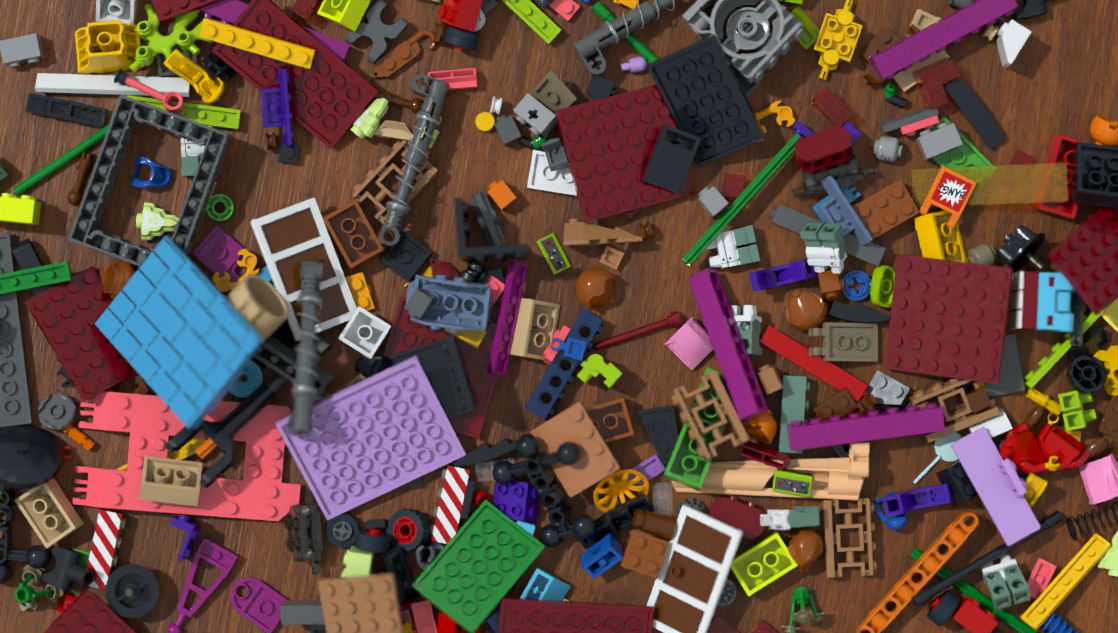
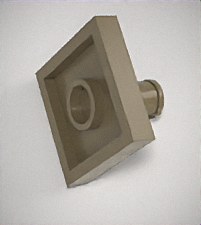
(554, 93)

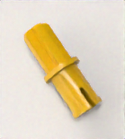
(1044, 400)

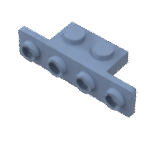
(839, 211)

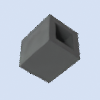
(507, 129)
(420, 303)

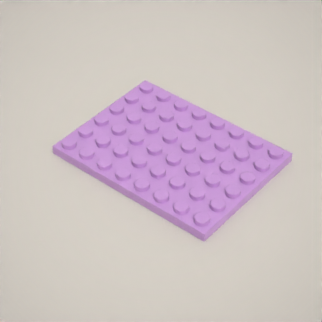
(373, 438)

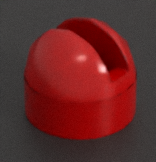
(476, 498)

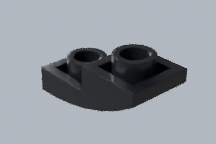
(1091, 344)

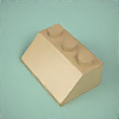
(534, 328)
(170, 481)
(49, 512)

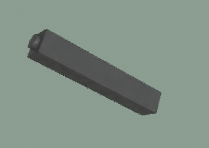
(795, 221)
(302, 612)

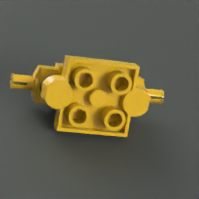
(837, 39)

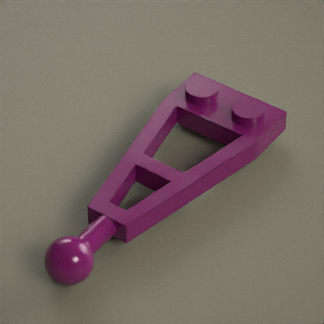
(215, 555)

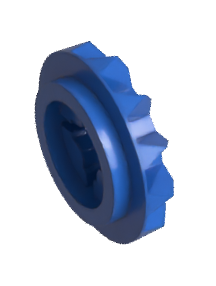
(863, 290)

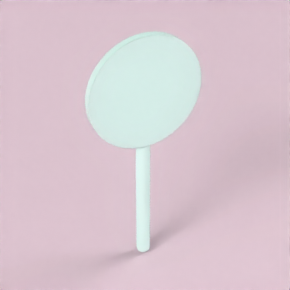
(943, 450)

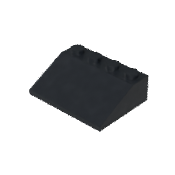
(1095, 175)

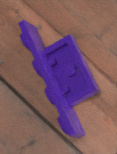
(276, 107)

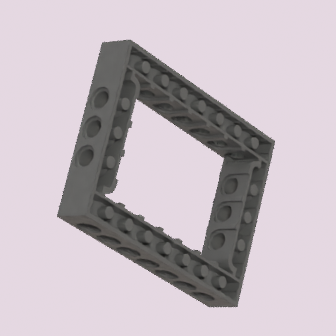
(107, 165)

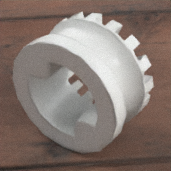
(496, 105)

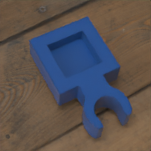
(572, 348)

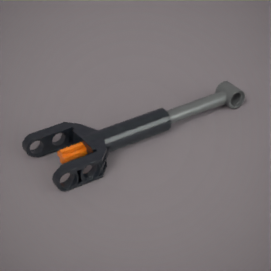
(222, 433)

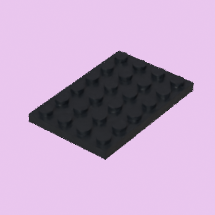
(707, 99)

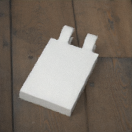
(543, 179)

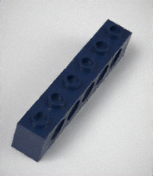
(535, 404)

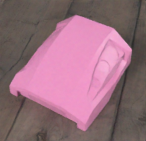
(690, 343)
(1100, 479)

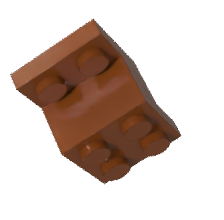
(644, 553)

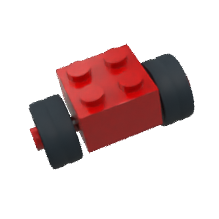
(464, 16)
(964, 612)

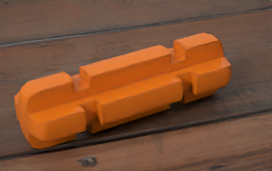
(79, 437)

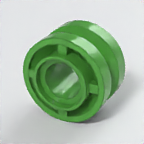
(219, 198)

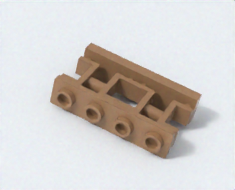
(382, 171)
(722, 410)
(958, 419)
(834, 537)

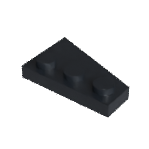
(661, 429)

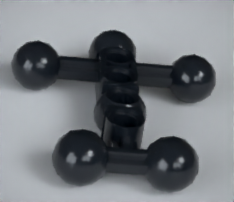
(568, 455)
(36, 556)

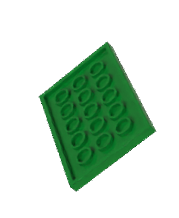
(478, 567)

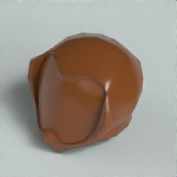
(116, 276)
(596, 288)
(805, 310)
(805, 548)

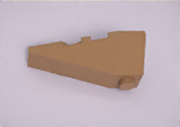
(584, 234)

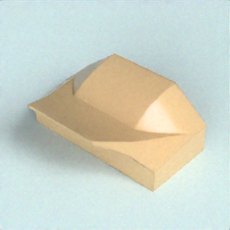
(394, 130)

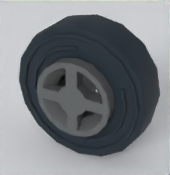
(337, 528)

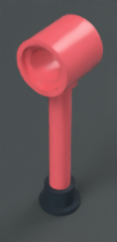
(124, 78)

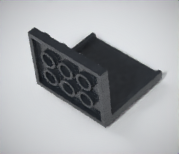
(481, 254)
(445, 373)

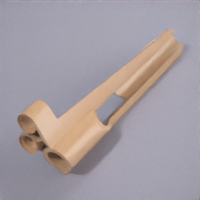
(833, 477)

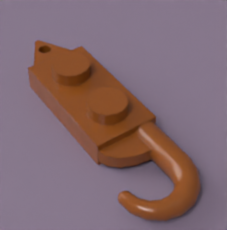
(401, 55)

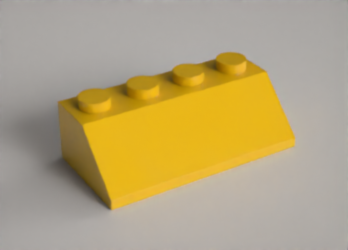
(938, 239)

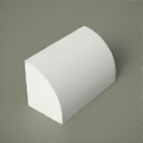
(994, 425)

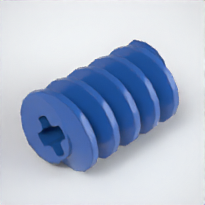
(1054, 625)

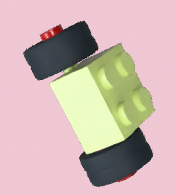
(361, 555)

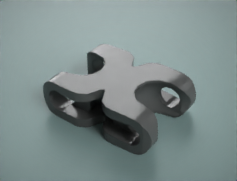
(377, 31)

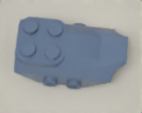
(457, 303)

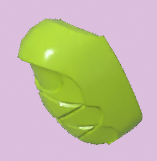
(882, 286)

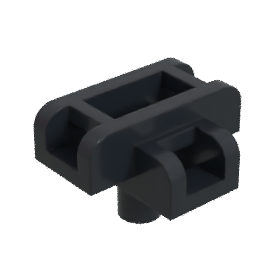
(218, 67)

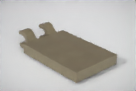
(847, 342)

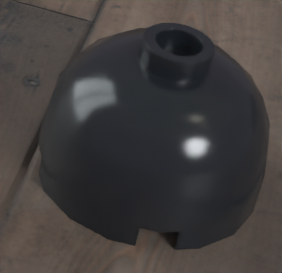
(1086, 374)

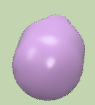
(635, 65)

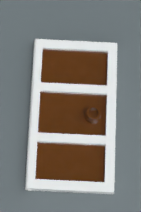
(299, 236)
(693, 573)

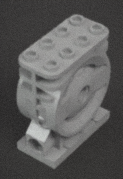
(785, 31)

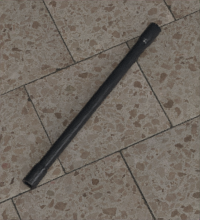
(928, 593)

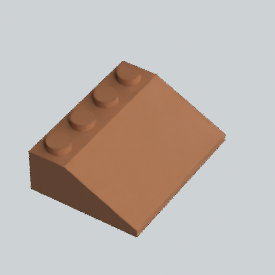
(595, 459)

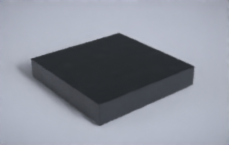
(405, 256)

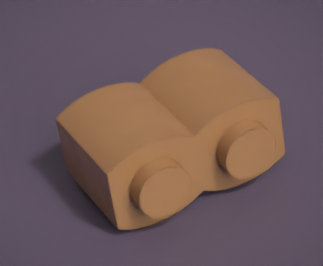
(769, 379)

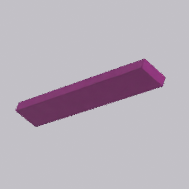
(507, 318)

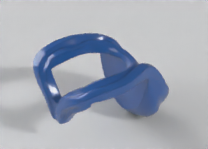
(159, 177)
(893, 523)

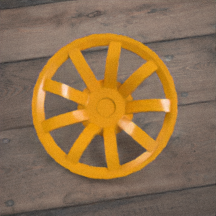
(619, 486)

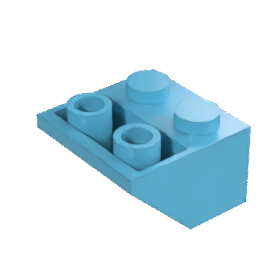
(545, 587)

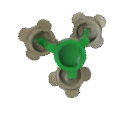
(27, 596)

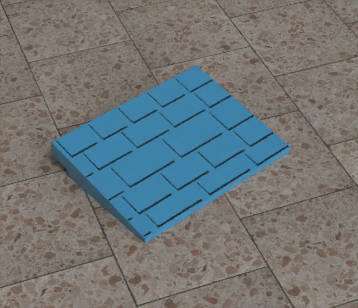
(179, 333)

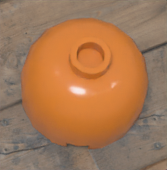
(1104, 131)
(762, 427)

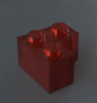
(930, 81)

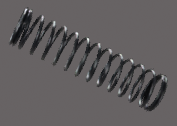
(1071, 528)

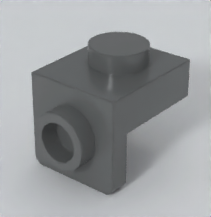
(555, 154)

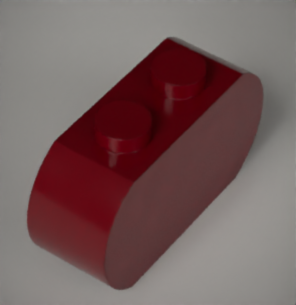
(823, 149)
(738, 515)

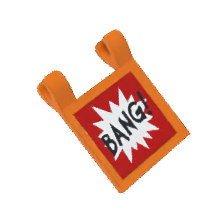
(950, 193)

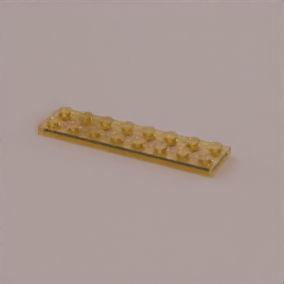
(1002, 183)

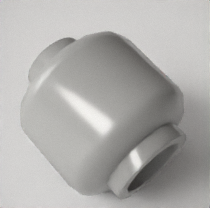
(888, 148)

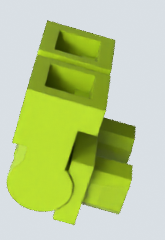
(596, 365)
(1073, 411)

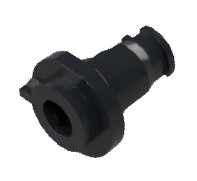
(373, 366)
(423, 552)

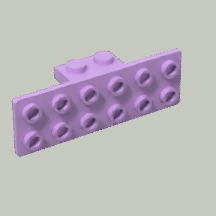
(996, 485)

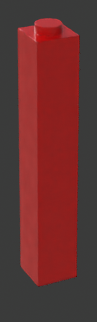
(814, 365)

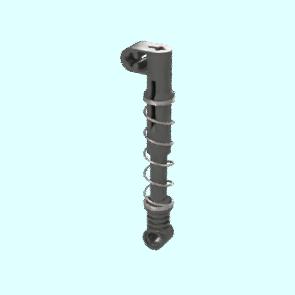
(636, 18)
(416, 152)
(301, 419)

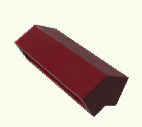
(766, 452)

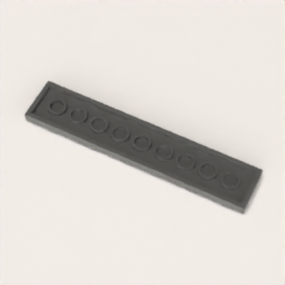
(14, 386)

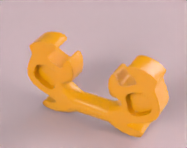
(784, 114)
(249, 260)

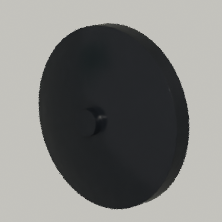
(28, 456)

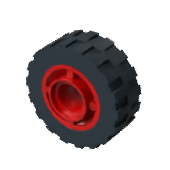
(418, 526)

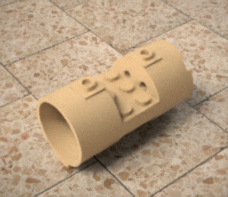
(259, 304)

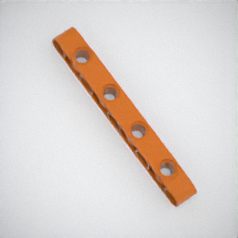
(926, 565)

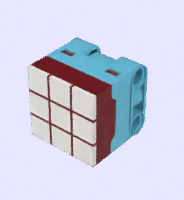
(1041, 302)

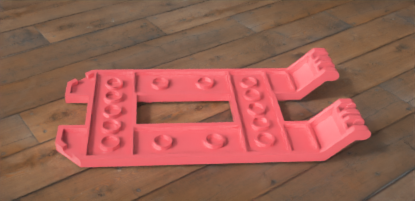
(150, 424)

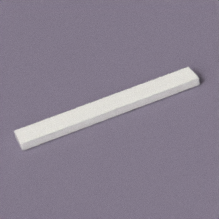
(105, 84)

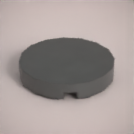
(57, 411)

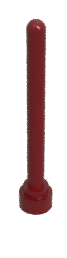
(672, 320)

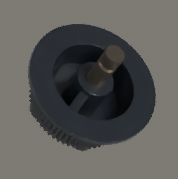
(1021, 248)
(132, 590)

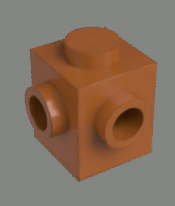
(830, 285)

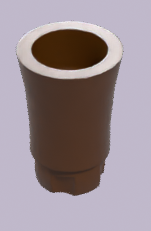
(655, 523)

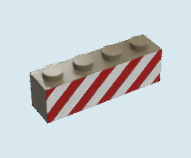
(450, 503)
(105, 546)

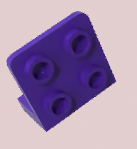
(517, 501)
(185, 522)

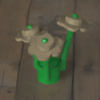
(801, 597)

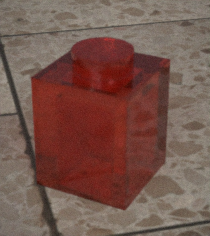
(732, 186)

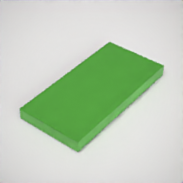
(962, 156)

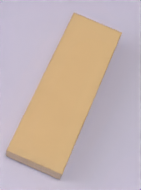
(906, 79)

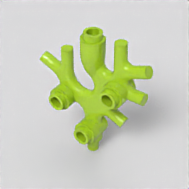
(163, 44)

